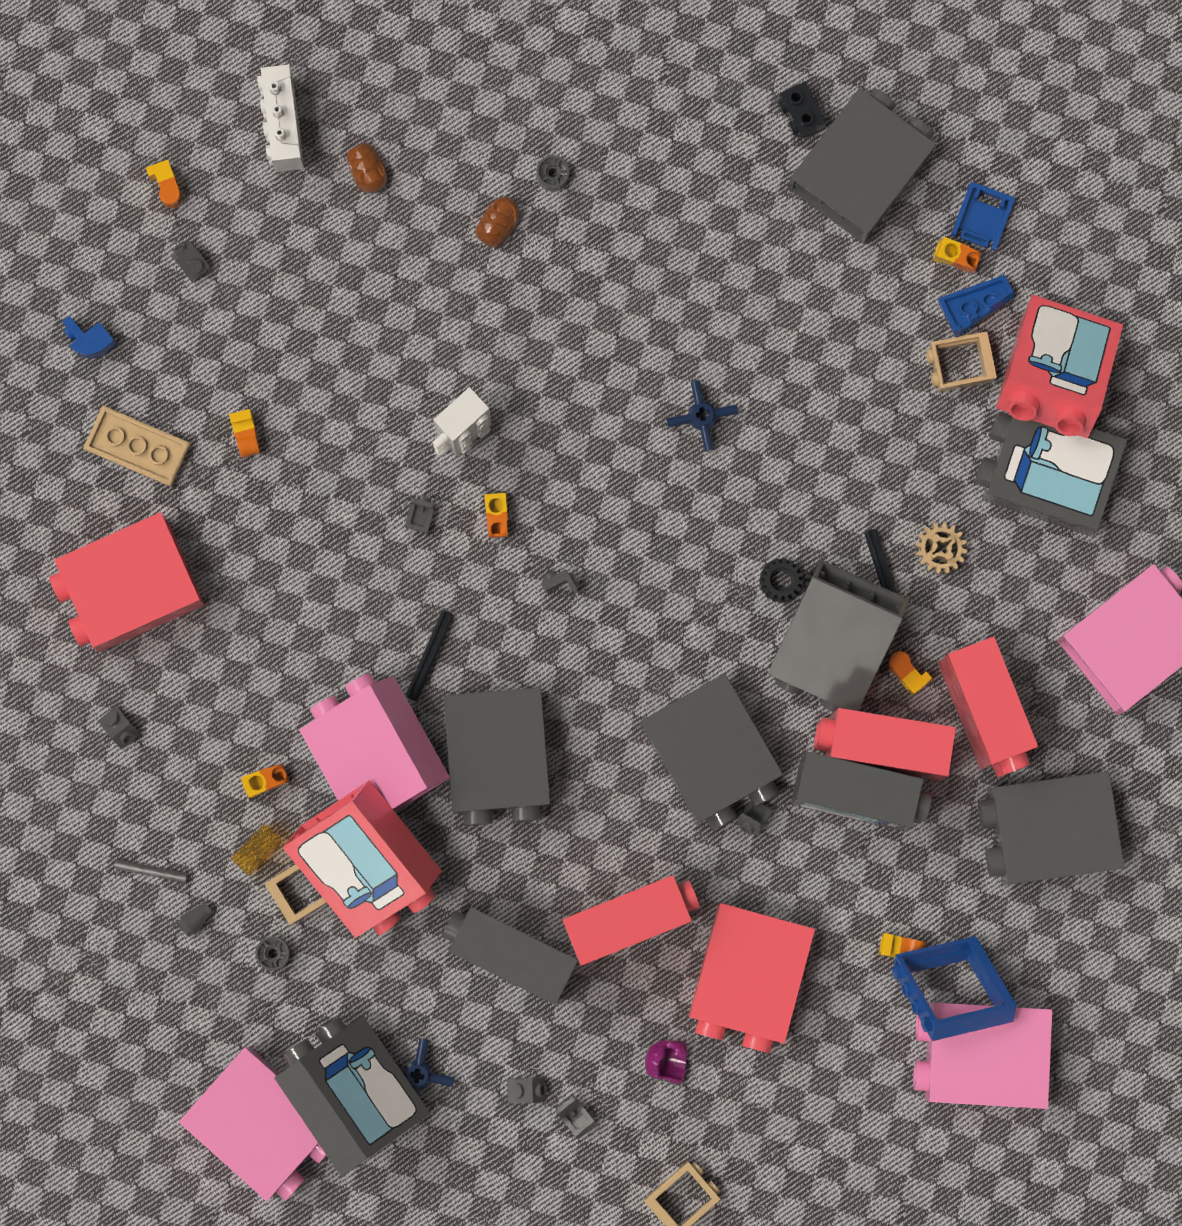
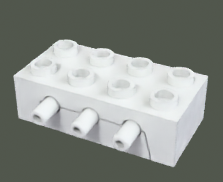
(282, 118)
(461, 424)

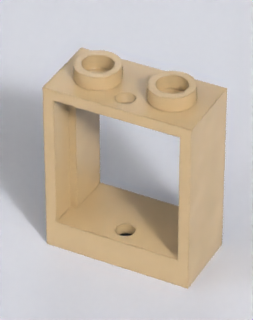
(985, 356)
(283, 903)
(696, 1172)

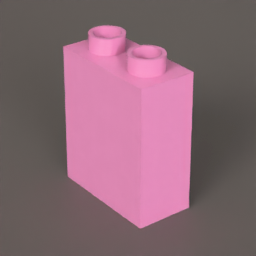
(1131, 639)
(374, 740)
(988, 1066)
(253, 1127)

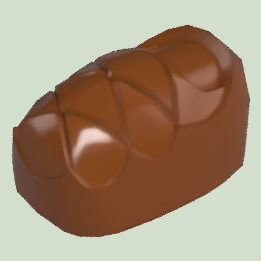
(367, 168)
(498, 222)

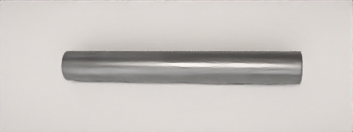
(150, 871)

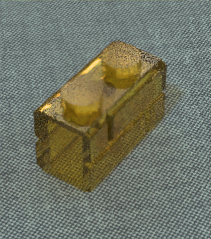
(257, 849)

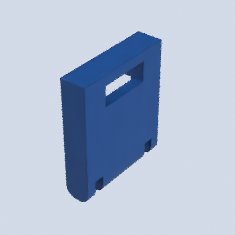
(982, 221)

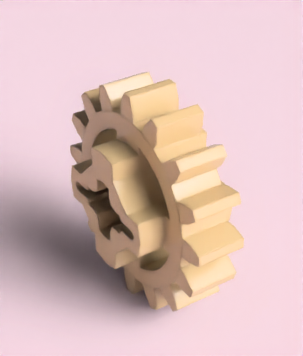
(933, 539)

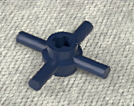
(703, 426)
(429, 1077)

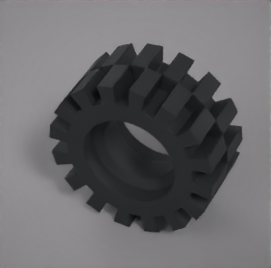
(776, 566)

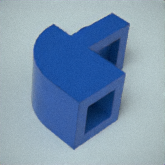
(91, 344)

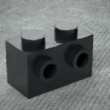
(801, 111)

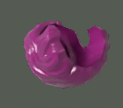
(667, 1060)

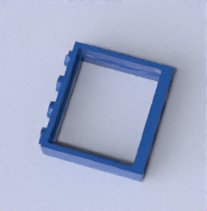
(945, 954)

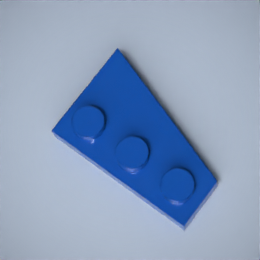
(974, 303)

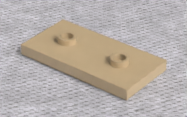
(137, 446)

